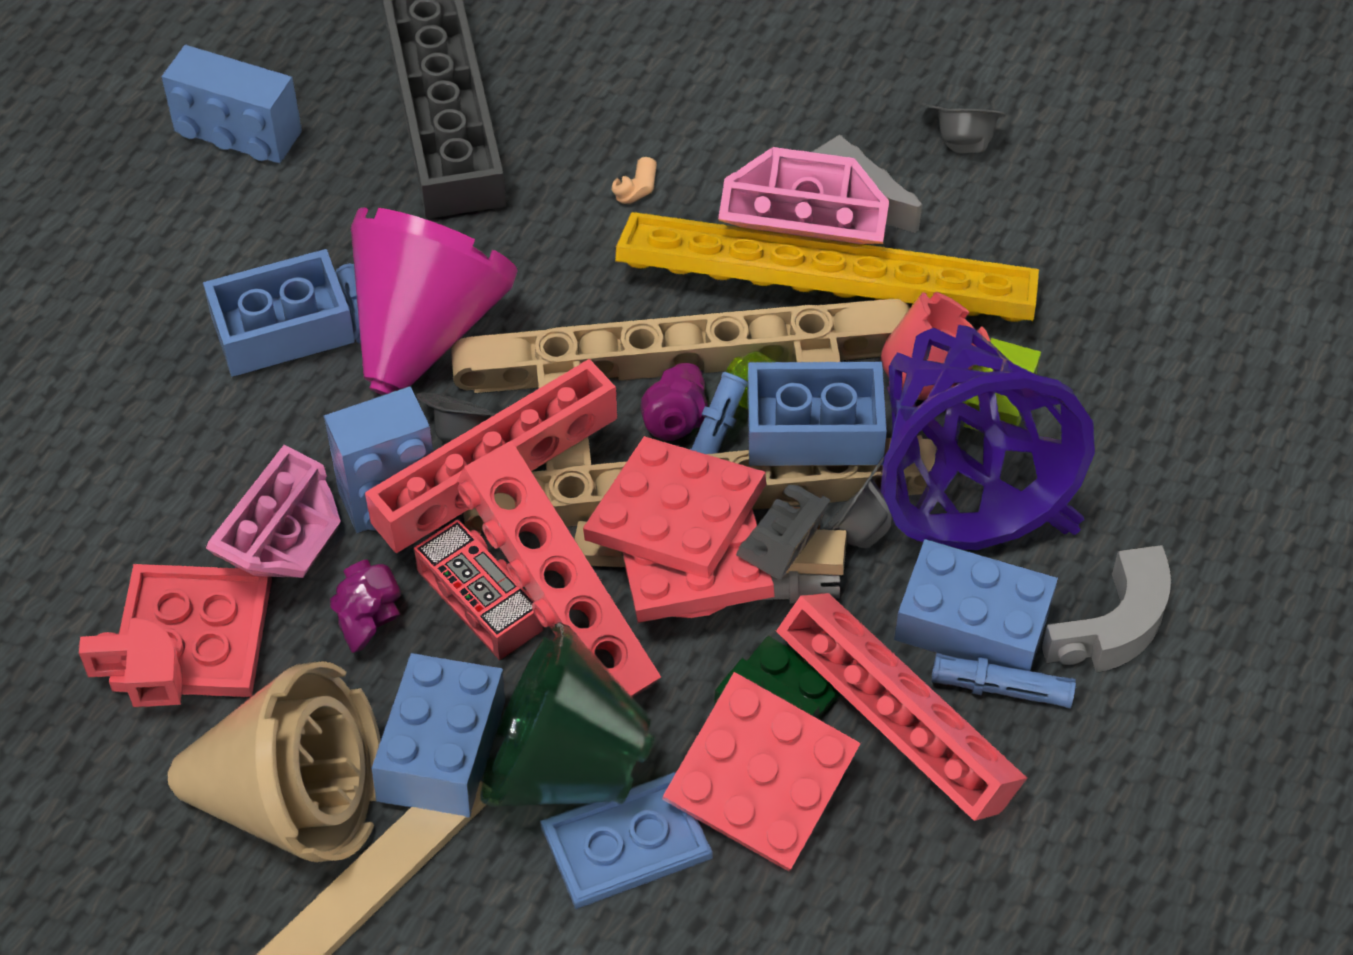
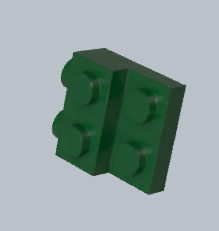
(786, 676)

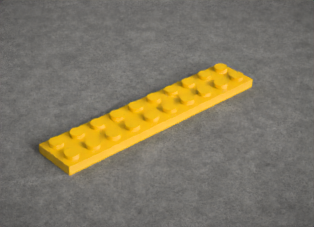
(826, 265)

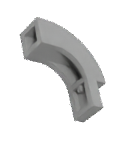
(1121, 635)

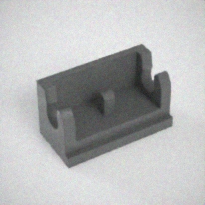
(784, 532)

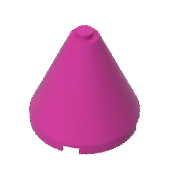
(418, 293)

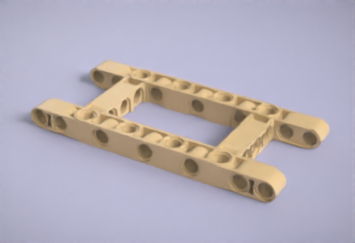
(654, 345)

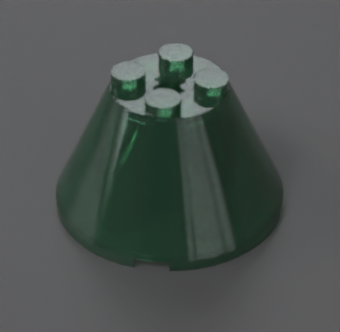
(566, 732)

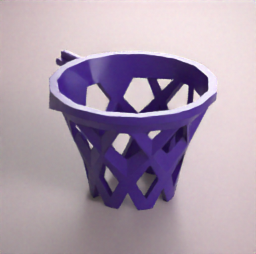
(1003, 509)

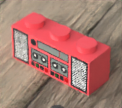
(478, 588)

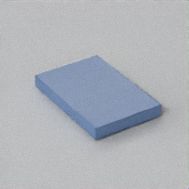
(623, 845)

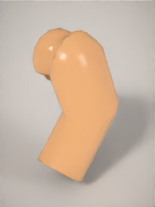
(642, 185)

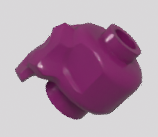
(675, 403)
(365, 602)

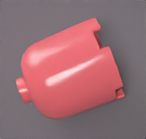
(926, 313)

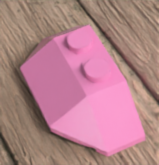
(806, 197)
(280, 519)

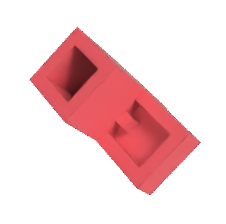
(144, 658)

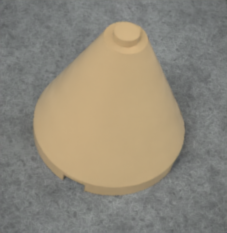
(289, 765)

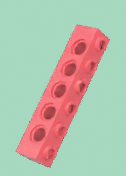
(539, 427)
(508, 473)
(901, 706)

